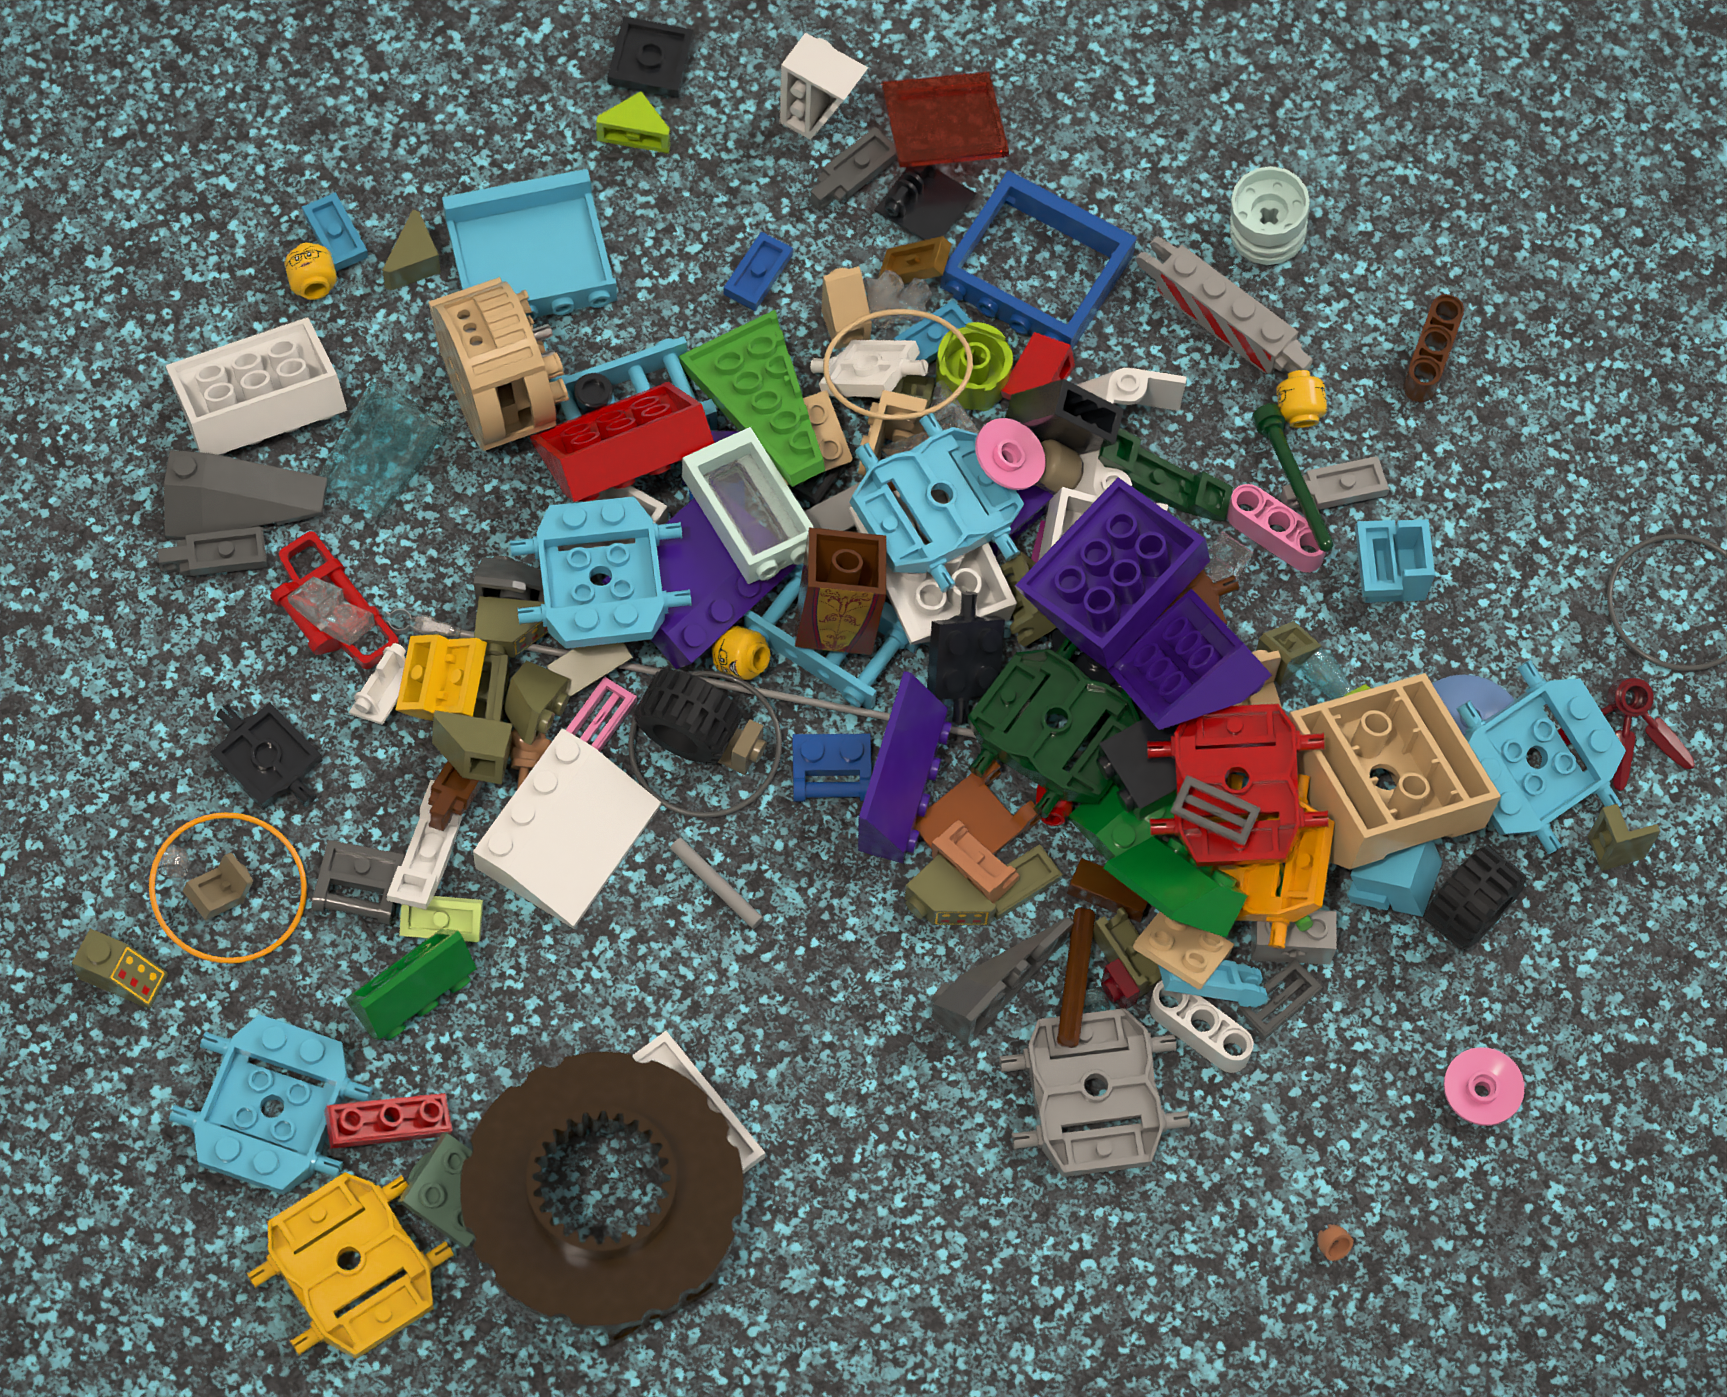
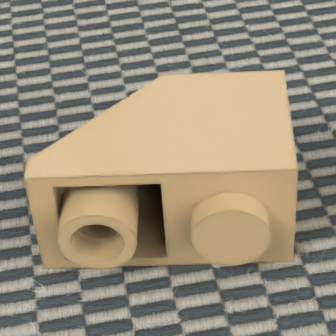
(843, 303)

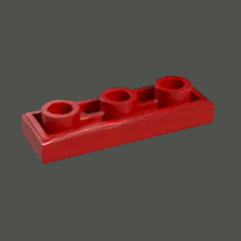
(365, 1121)

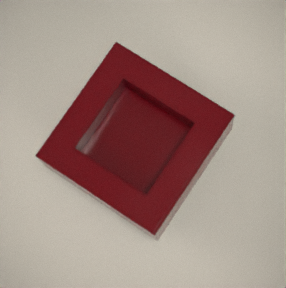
(1119, 985)

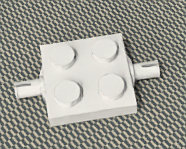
(871, 367)

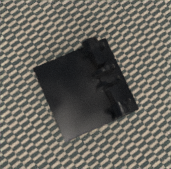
(925, 202)

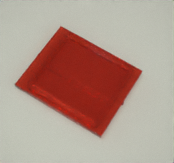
(944, 119)

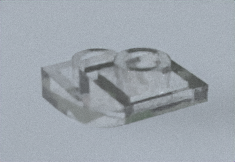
(327, 610)

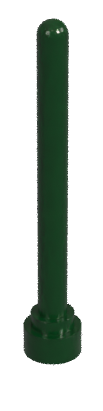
(1270, 423)

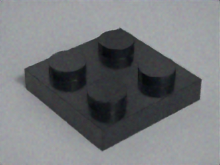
(650, 57)

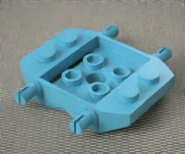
(974, 516)
(590, 614)
(1540, 795)
(232, 1114)

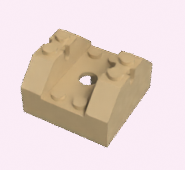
(1415, 738)

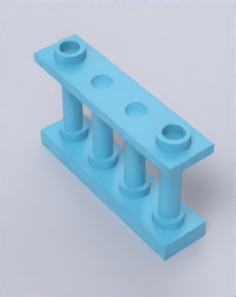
(635, 367)
(853, 689)

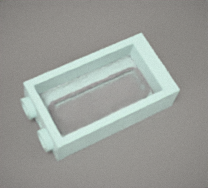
(748, 505)

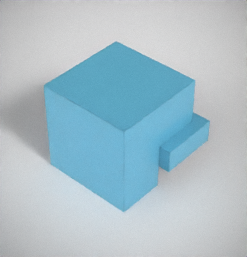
(1395, 560)
(1398, 880)

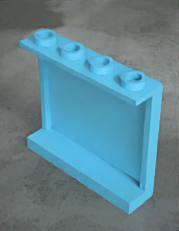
(536, 238)

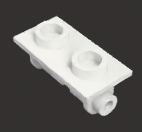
(382, 687)

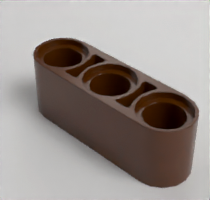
(1434, 333)

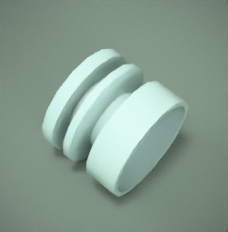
(1269, 215)

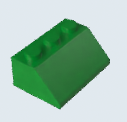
(1111, 827)
(1177, 887)
(412, 984)

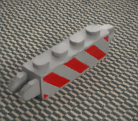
(1224, 309)

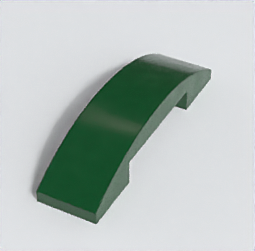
(1166, 482)

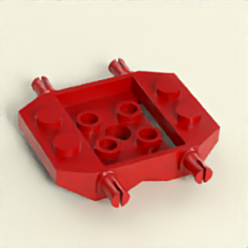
(1265, 748)

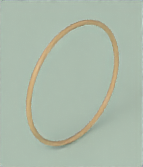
(898, 312)

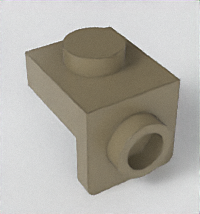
(744, 748)
(219, 888)

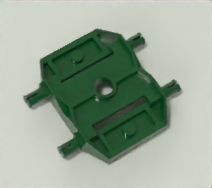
(1014, 729)

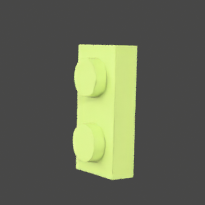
(443, 913)

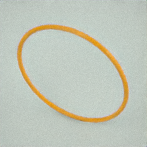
(181, 944)

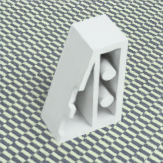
(815, 84)

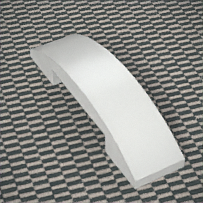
(424, 861)

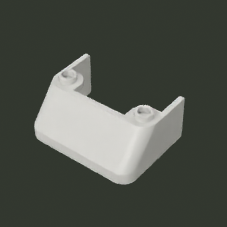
(1127, 387)

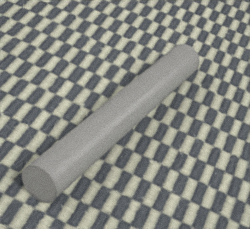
(716, 883)

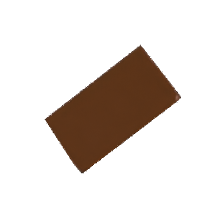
(1102, 889)

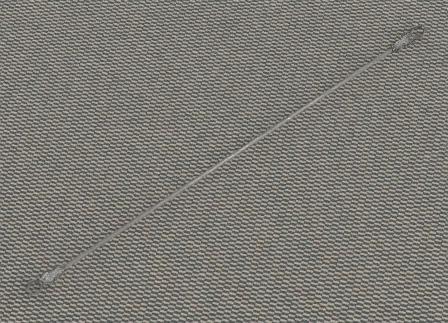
(430, 626)

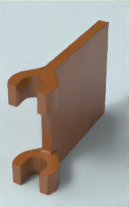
(979, 812)

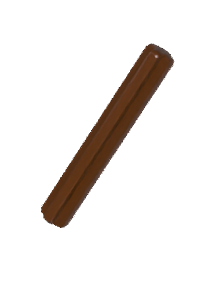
(1076, 978)

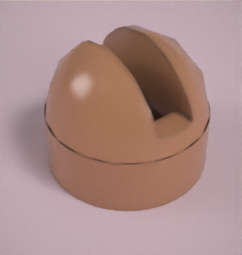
(1340, 1248)

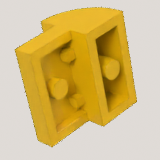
(440, 676)

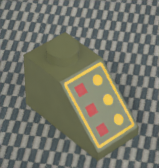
(499, 626)
(947, 897)
(118, 969)

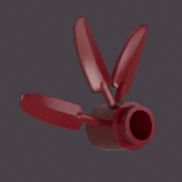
(1657, 729)

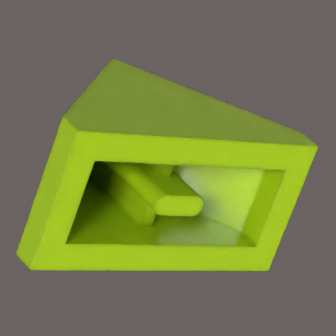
(634, 125)

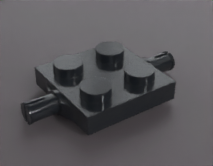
(964, 656)
(266, 755)

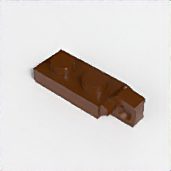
(450, 795)

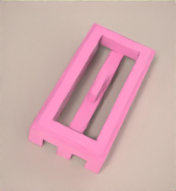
(615, 721)

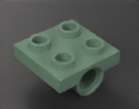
(435, 1189)

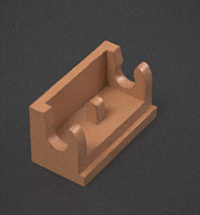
(974, 861)

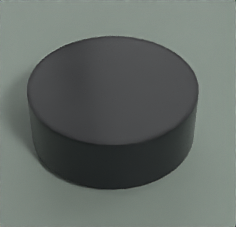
(593, 392)

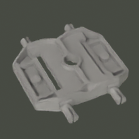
(1120, 1054)

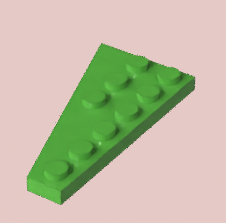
(758, 388)

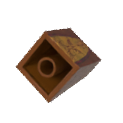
(841, 591)

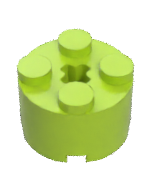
(990, 365)

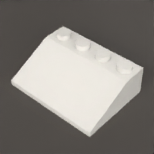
(257, 388)
(920, 599)
(566, 829)

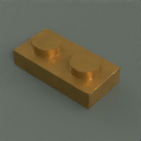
(917, 259)

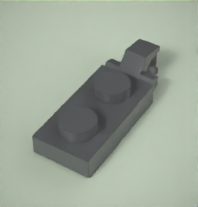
(853, 169)
(215, 552)

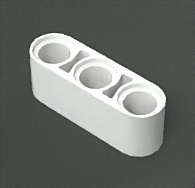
(1207, 1043)

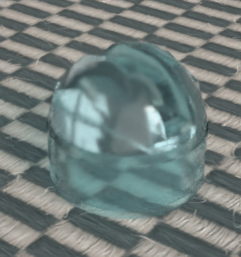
(1095, 1000)

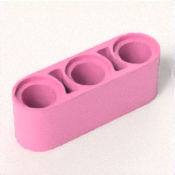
(1270, 512)

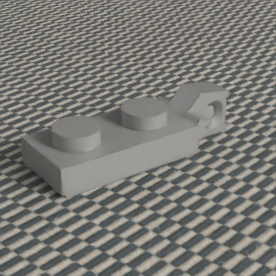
(1341, 484)

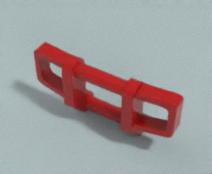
(329, 572)

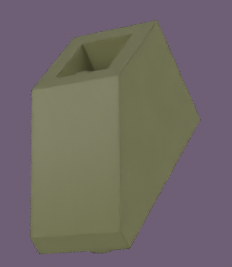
(534, 700)
(473, 745)

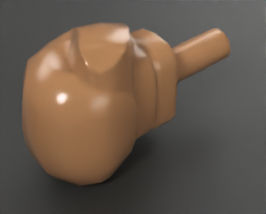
(525, 756)

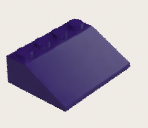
(1114, 572)
(715, 585)
(1188, 665)
(903, 771)

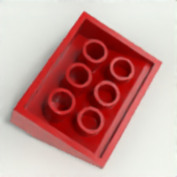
(623, 441)

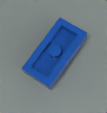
(758, 271)

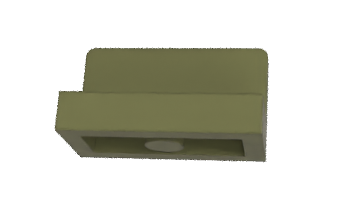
(1613, 841)

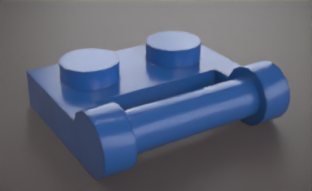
(830, 757)

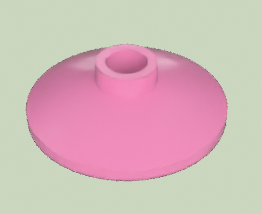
(1019, 447)
(1496, 1074)

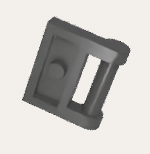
(358, 869)

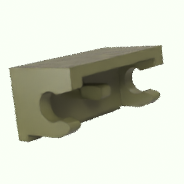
(1028, 620)
(493, 688)
(1116, 941)

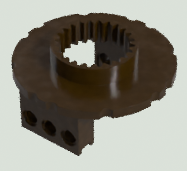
(609, 1284)

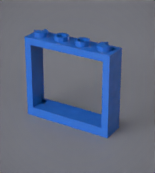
(1061, 216)

